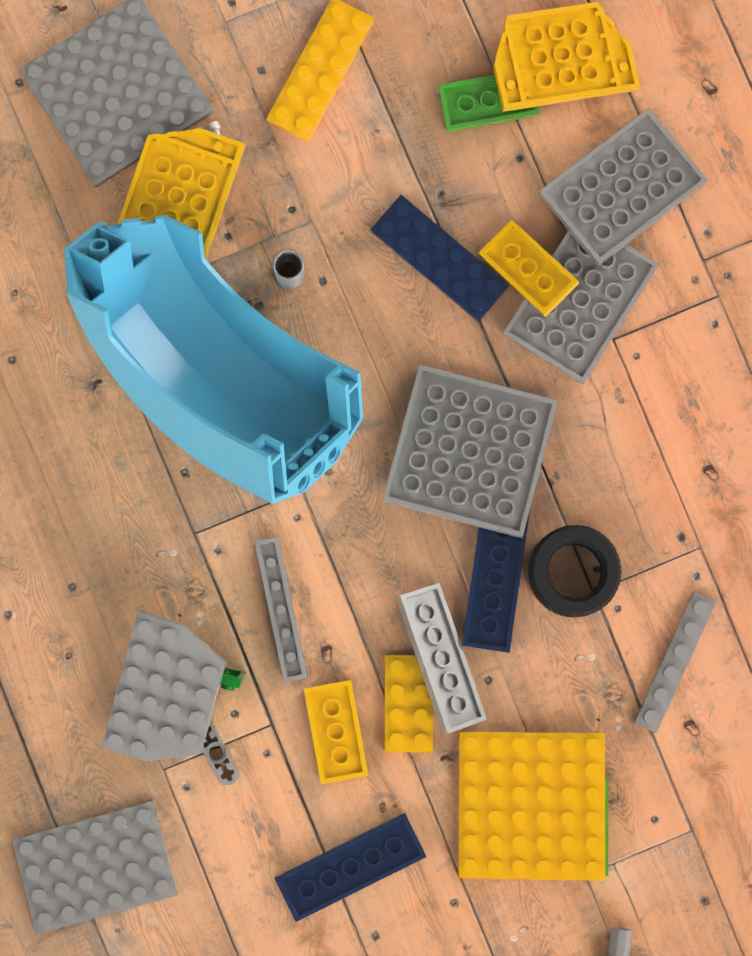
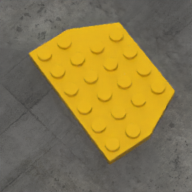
(562, 57)
(185, 179)

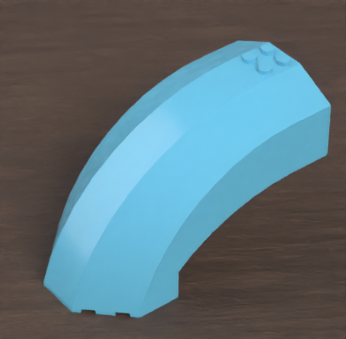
(207, 361)

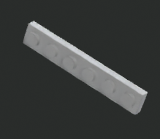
(281, 609)
(675, 662)

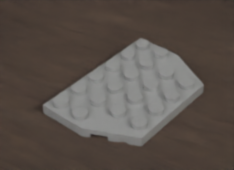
(163, 692)

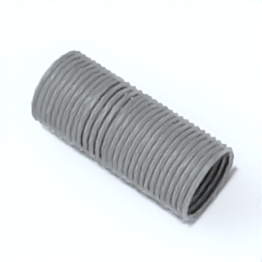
(288, 256)

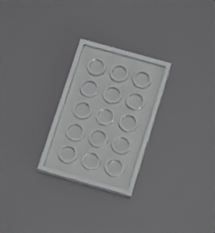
(623, 187)
(590, 315)
(95, 867)

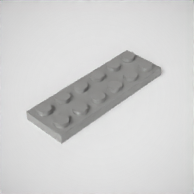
(441, 658)

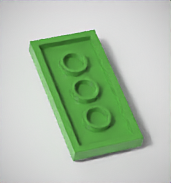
(476, 104)

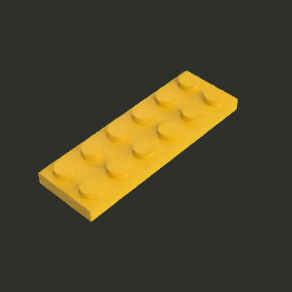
(320, 69)

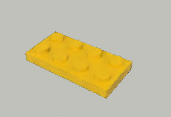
(528, 268)
(407, 706)
(336, 732)

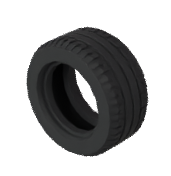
(609, 568)

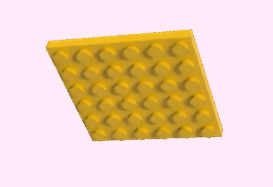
(532, 805)

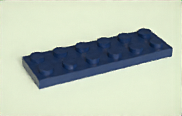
(439, 258)
(494, 590)
(350, 867)

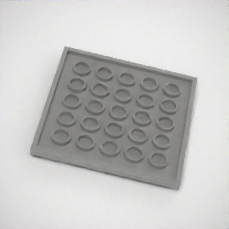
(115, 89)
(470, 451)

